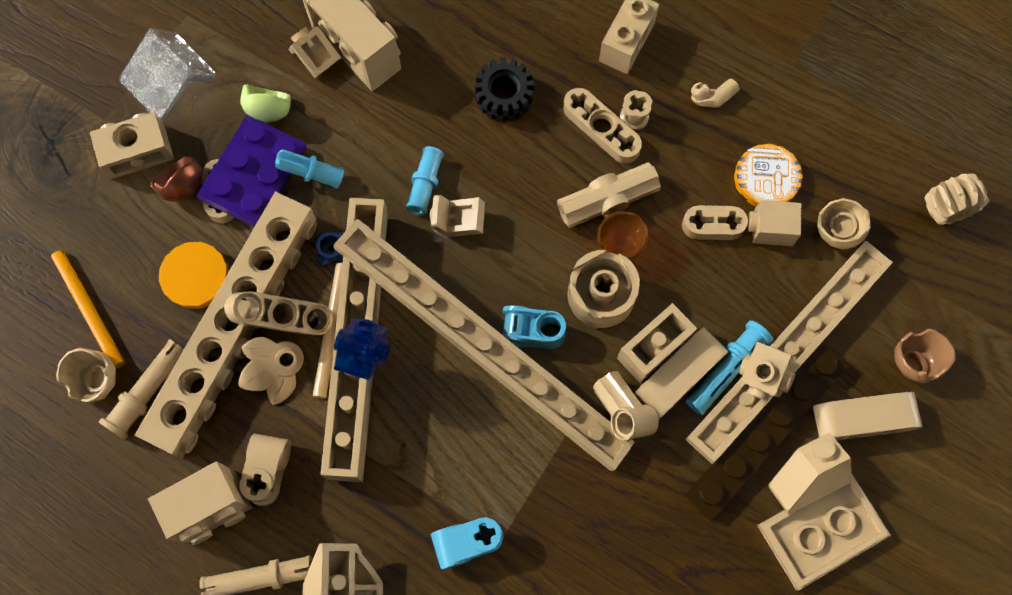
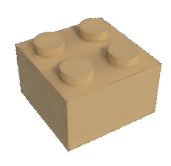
(200, 504)

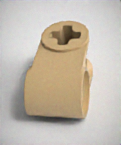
(264, 463)

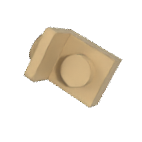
(314, 50)

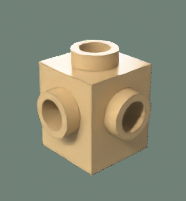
(755, 365)

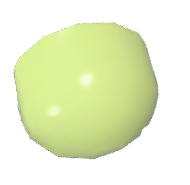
(265, 103)

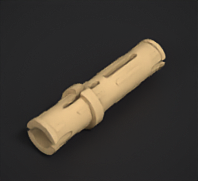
(273, 574)

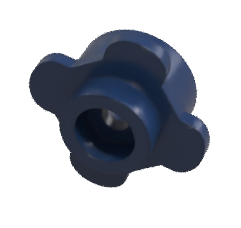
(323, 242)

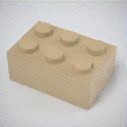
(358, 38)

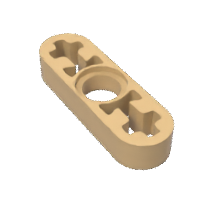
(625, 133)

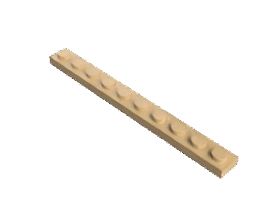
(482, 344)

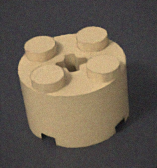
(608, 271)

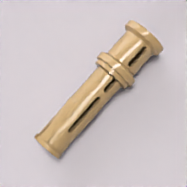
(134, 402)

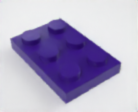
(247, 171)

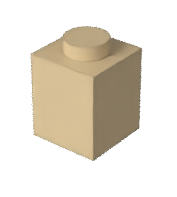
(775, 223)

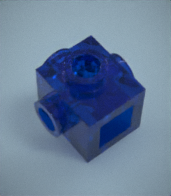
(361, 348)

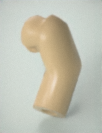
(714, 97)

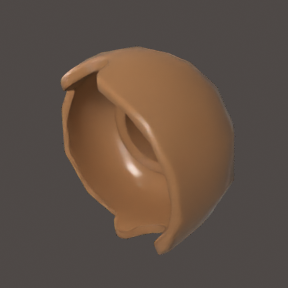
(924, 356)

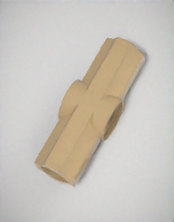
(609, 194)

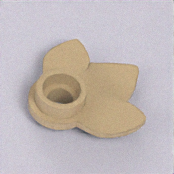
(265, 368)

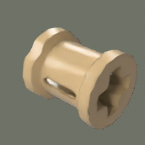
(636, 109)

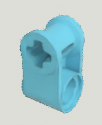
(530, 325)
(459, 542)

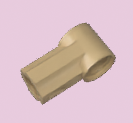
(628, 415)

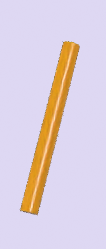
(87, 308)

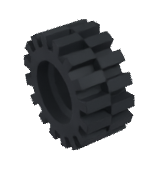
(504, 72)

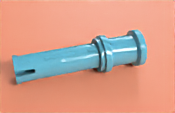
(728, 368)

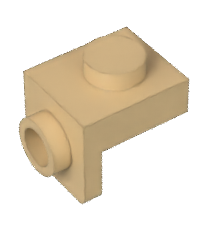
(457, 216)

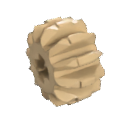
(956, 199)

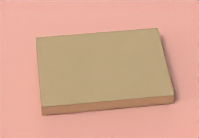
(823, 534)

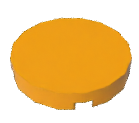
(192, 274)

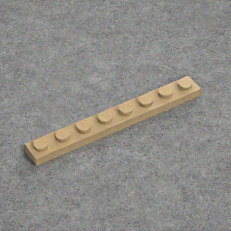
(799, 340)

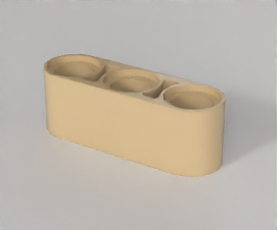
(295, 313)
(681, 372)
(868, 416)

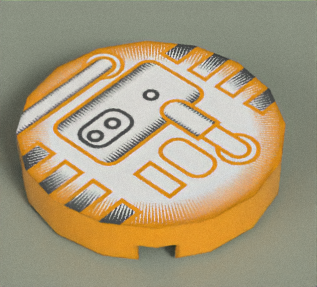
(768, 174)

